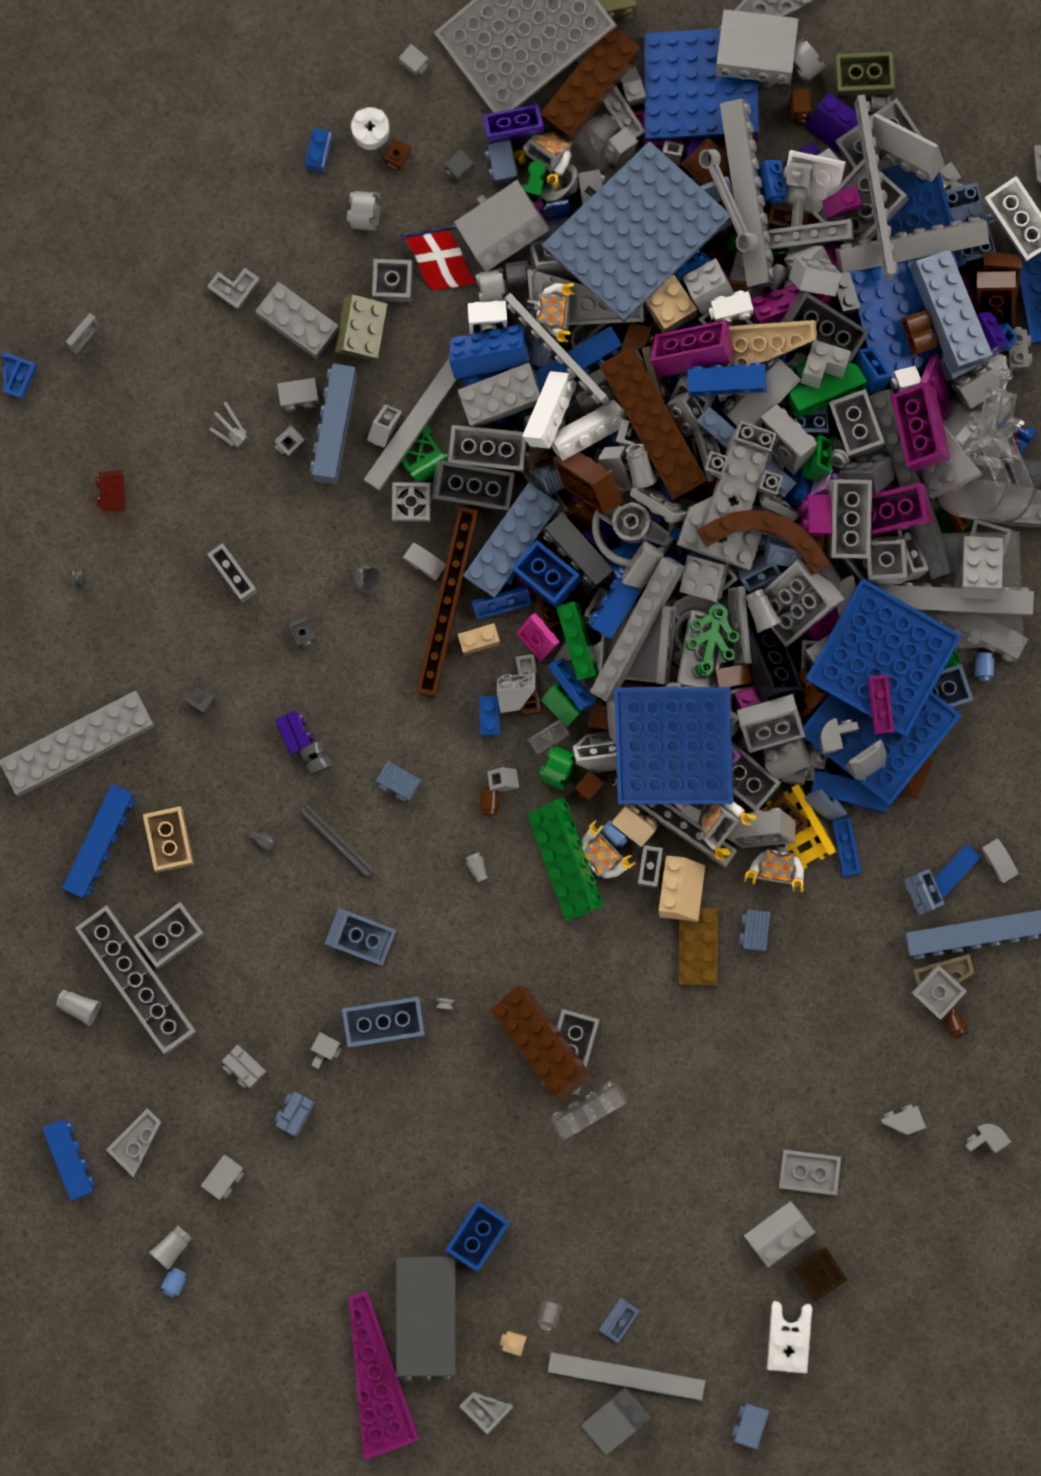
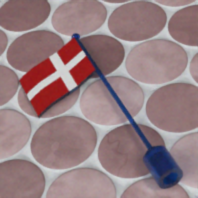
(442, 258)

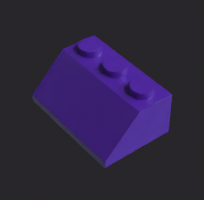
(832, 121)
(513, 124)

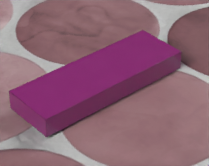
(880, 704)

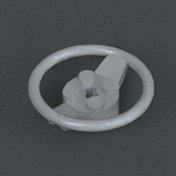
(643, 530)

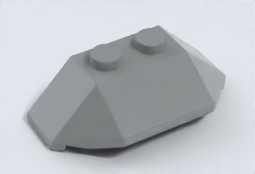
(596, 752)

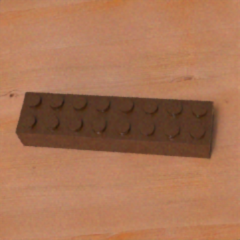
(653, 424)

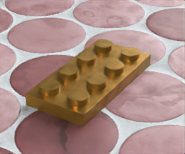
(699, 949)

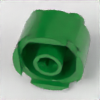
(558, 768)

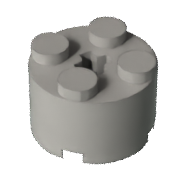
(806, 61)
(364, 210)
(492, 286)

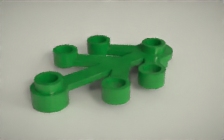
(713, 637)

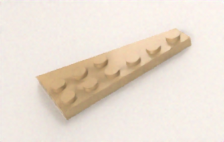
(769, 340)

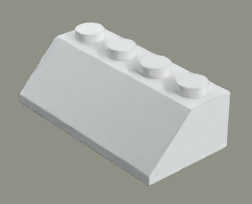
(1017, 217)

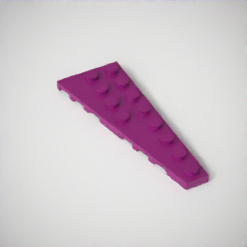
(382, 1405)

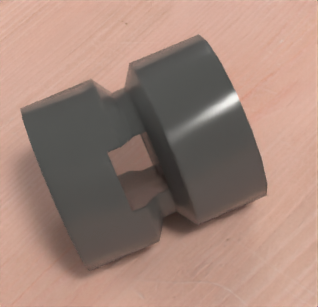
(318, 764)

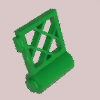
(424, 469)

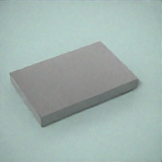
(810, 1172)

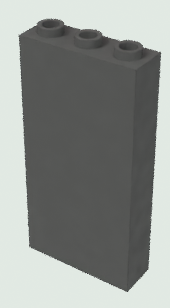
(426, 1318)

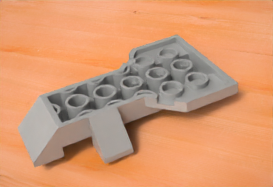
(739, 477)

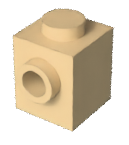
(513, 1343)

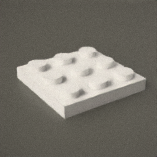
(826, 178)

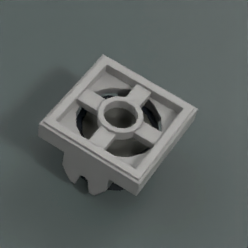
(411, 503)

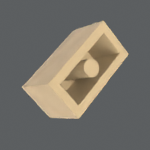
(479, 639)
(635, 823)

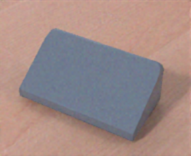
(619, 1320)

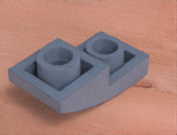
(824, 806)

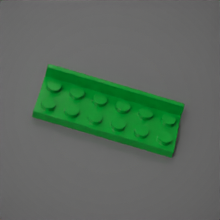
(565, 859)

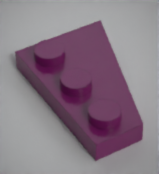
(934, 376)

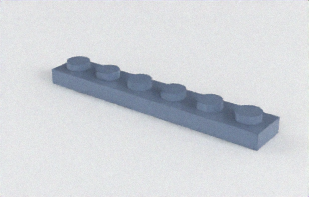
(723, 432)

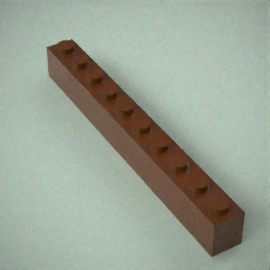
(447, 602)

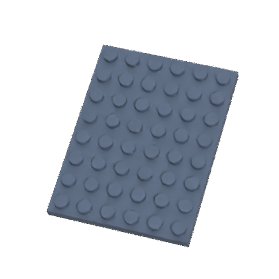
(636, 231)

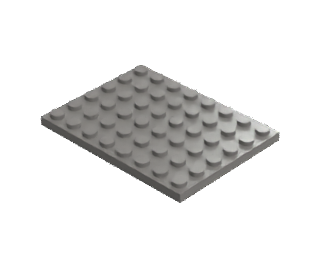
(521, 44)

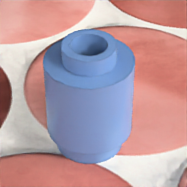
(984, 666)
(614, 835)
(173, 1282)

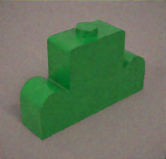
(807, 399)

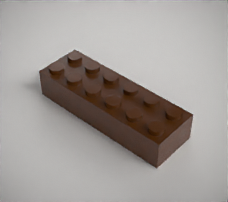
(590, 84)
(541, 1043)

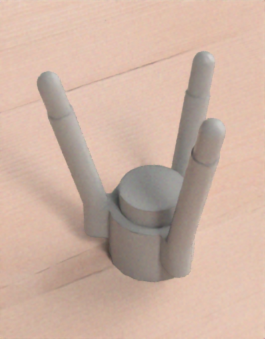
(237, 436)

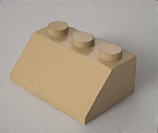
(681, 889)

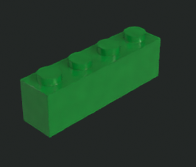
(578, 640)

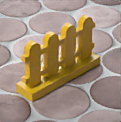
(808, 833)

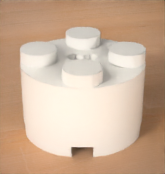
(380, 132)

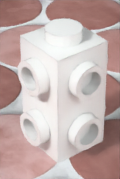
(732, 307)

